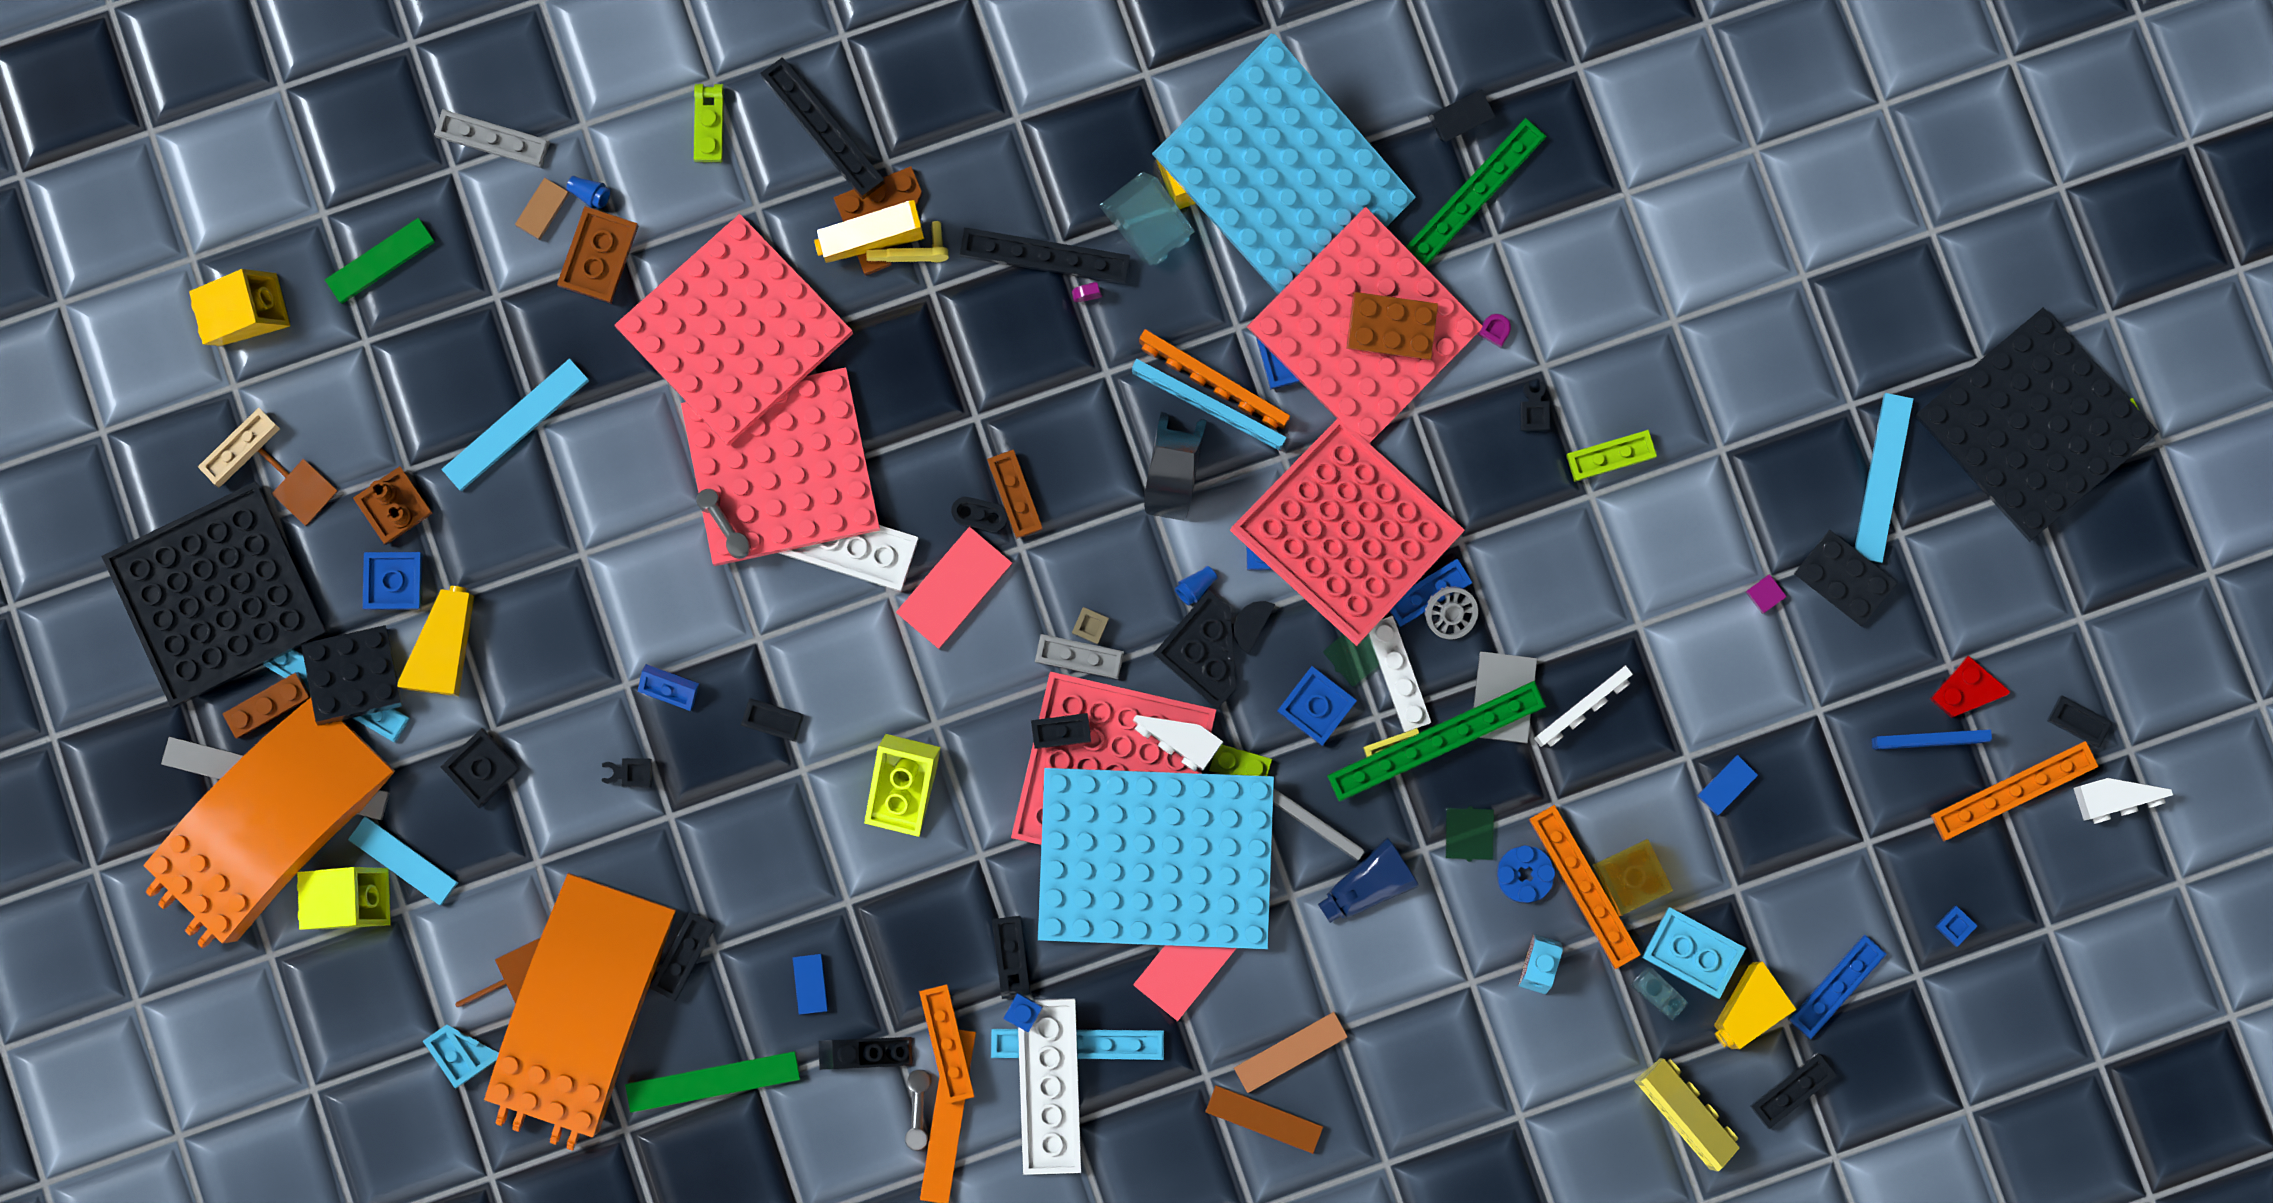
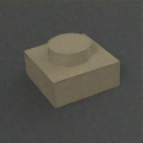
(1090, 626)

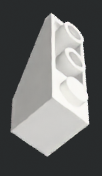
(1186, 739)
(2113, 795)

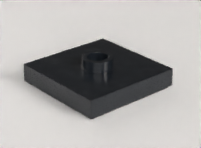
(481, 768)

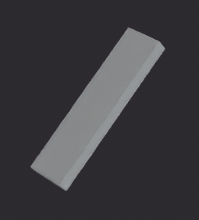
(492, 138)
(1317, 825)

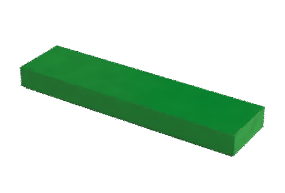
(379, 261)

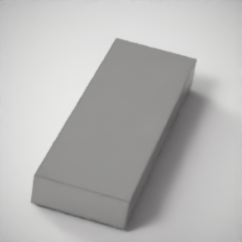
(1079, 656)

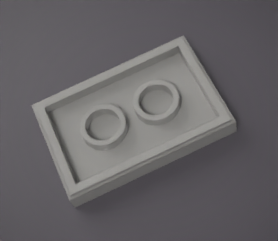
(1497, 676)

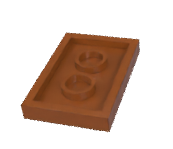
(597, 254)
(1392, 326)

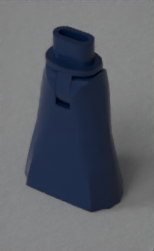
(1374, 880)

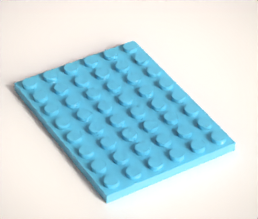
(1279, 164)
(1155, 858)

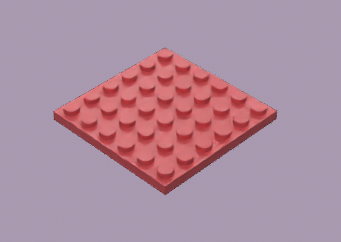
(1311, 319)
(733, 329)
(791, 474)
(1347, 531)
(1113, 739)

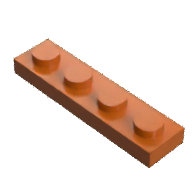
(946, 1044)

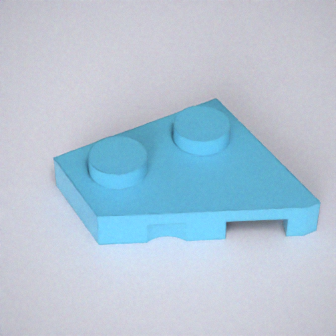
(459, 1054)

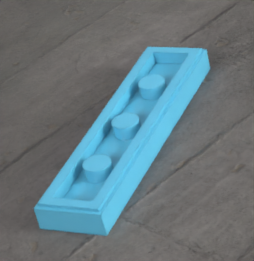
(403, 861)

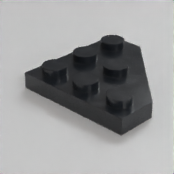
(1203, 650)

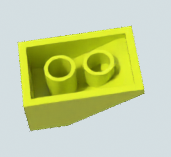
(901, 784)

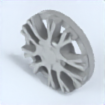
(1451, 612)

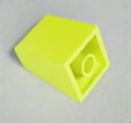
(343, 898)

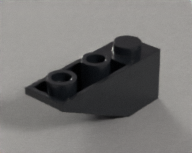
(865, 1053)

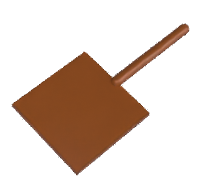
(303, 490)
(513, 969)

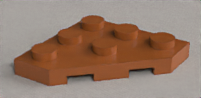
(898, 189)

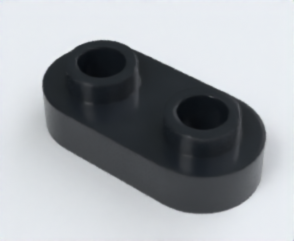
(979, 514)

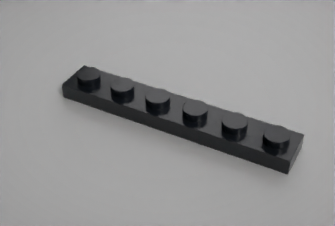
(822, 128)
(1045, 255)

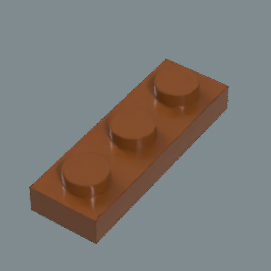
(1014, 494)
(267, 705)

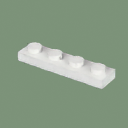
(1398, 675)
(1575, 715)

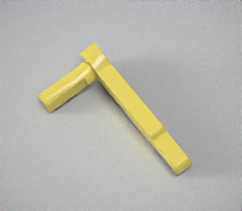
(935, 254)

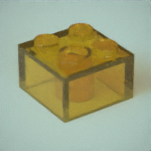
(1632, 877)

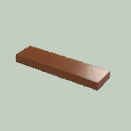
(1264, 1119)

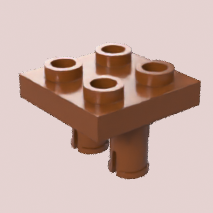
(392, 505)

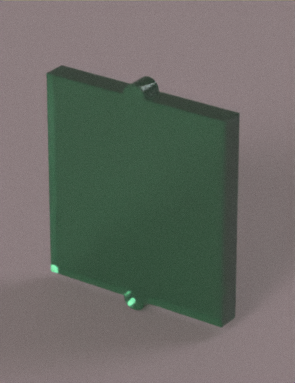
(1352, 660)
(1469, 834)

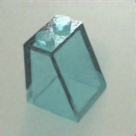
(1148, 218)

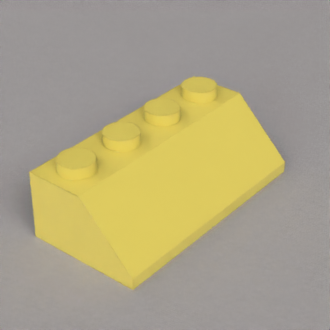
(1687, 1114)

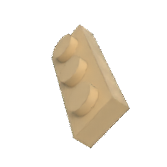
(238, 447)

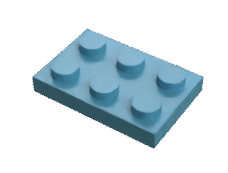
(1693, 953)

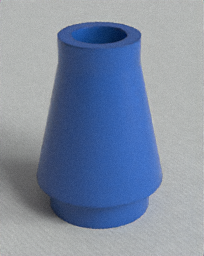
(590, 192)
(1194, 586)

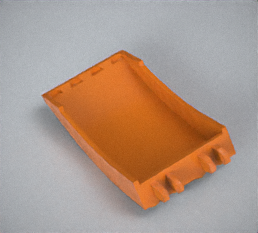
(265, 823)
(578, 1008)

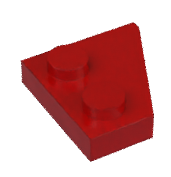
(1967, 689)

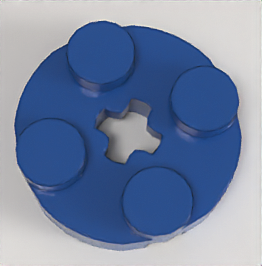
(1508, 874)

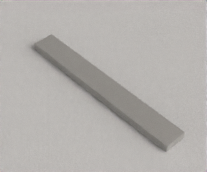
(217, 763)

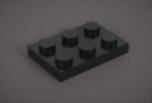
(1845, 578)

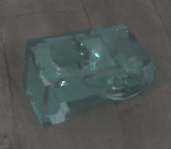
(1659, 993)

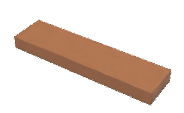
(1290, 1052)

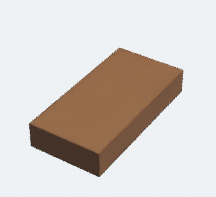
(542, 209)

